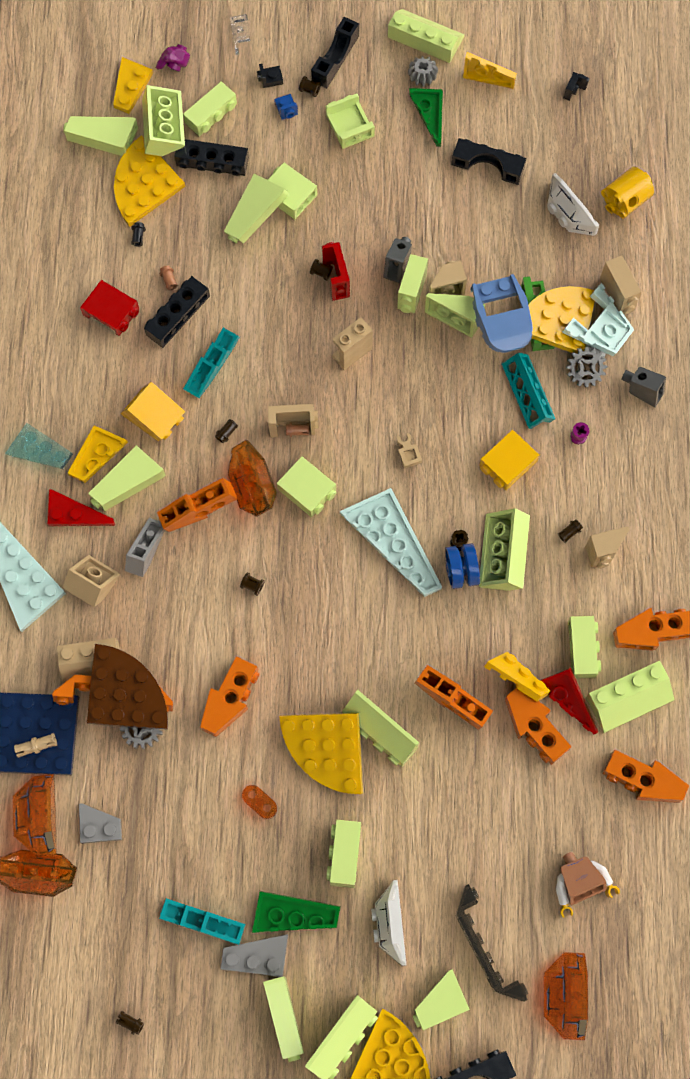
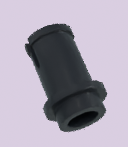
(138, 230)

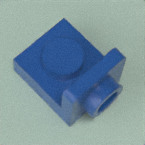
(286, 107)

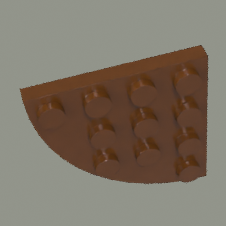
(124, 692)

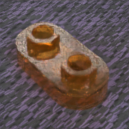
(259, 801)

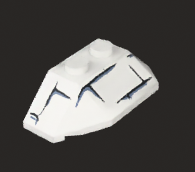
(569, 209)
(389, 924)

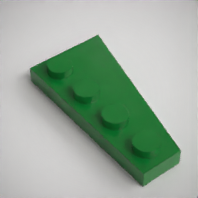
(290, 913)

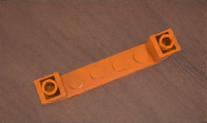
(65, 693)

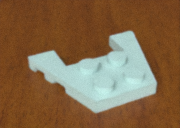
(608, 330)

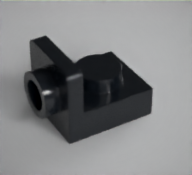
(270, 76)
(575, 82)

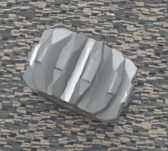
(423, 71)

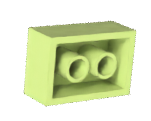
(344, 853)

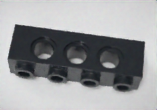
(220, 153)
(163, 334)

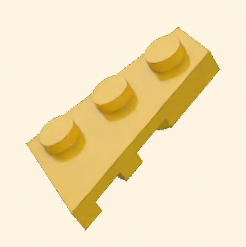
(487, 72)
(130, 84)
(95, 453)
(525, 681)

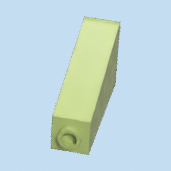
(102, 133)
(254, 207)
(127, 478)
(284, 1018)

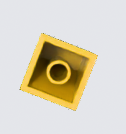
(153, 412)

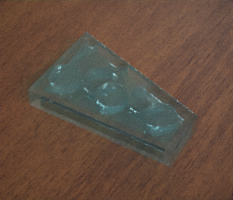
(38, 448)

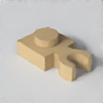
(408, 453)

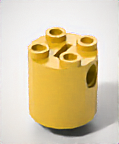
(628, 192)

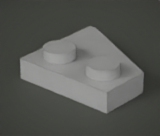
(98, 826)

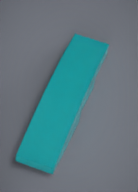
(211, 363)
(202, 921)

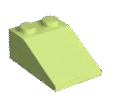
(453, 310)

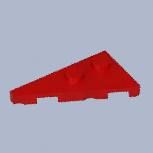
(68, 512)
(567, 693)

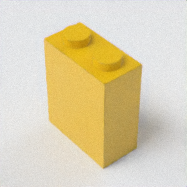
(508, 460)

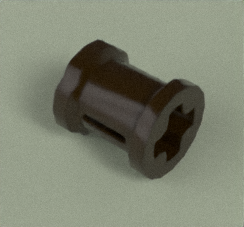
(309, 86)
(321, 269)
(456, 536)
(252, 584)

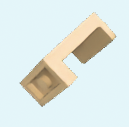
(353, 343)
(296, 414)

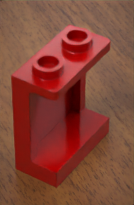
(341, 284)
(110, 307)

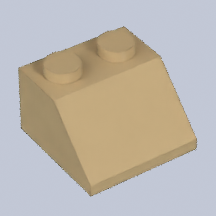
(450, 279)
(603, 546)
(90, 580)

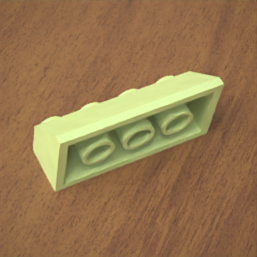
(424, 35)
(162, 120)
(504, 550)
(631, 696)
(382, 730)
(341, 1038)

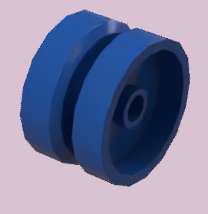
(462, 566)

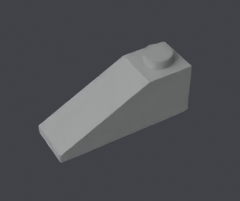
(144, 548)

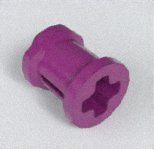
(579, 427)

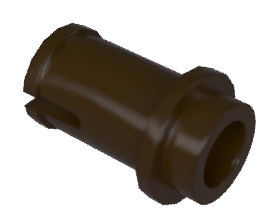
(226, 431)
(572, 529)
(130, 1023)

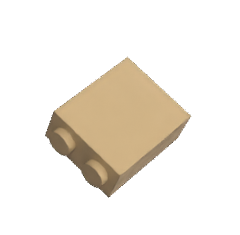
(620, 284)

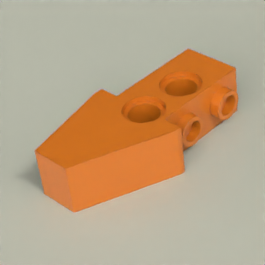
(197, 506)
(638, 635)
(454, 698)
(527, 710)
(219, 713)
(663, 784)

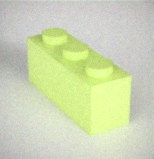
(210, 109)
(584, 646)

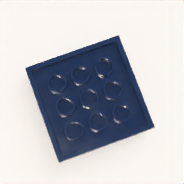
(37, 716)

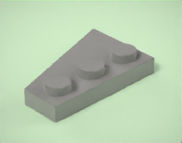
(257, 957)

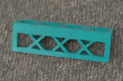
(532, 385)

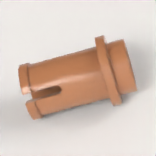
(168, 277)
(297, 429)

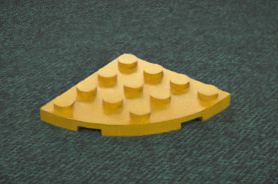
(143, 182)
(554, 311)
(326, 748)
(391, 1052)

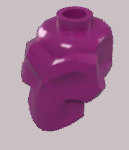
(174, 57)

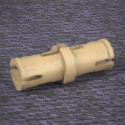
(35, 745)

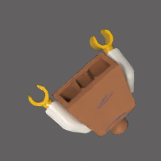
(581, 880)

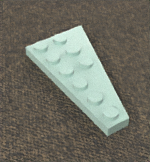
(389, 532)
(25, 582)

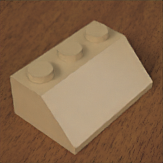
(79, 657)

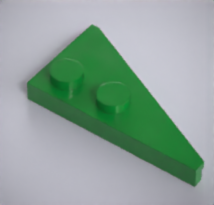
(429, 105)

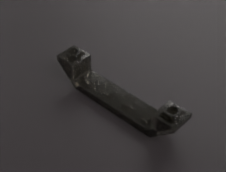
(513, 990)

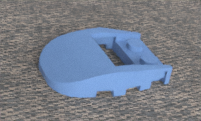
(508, 329)

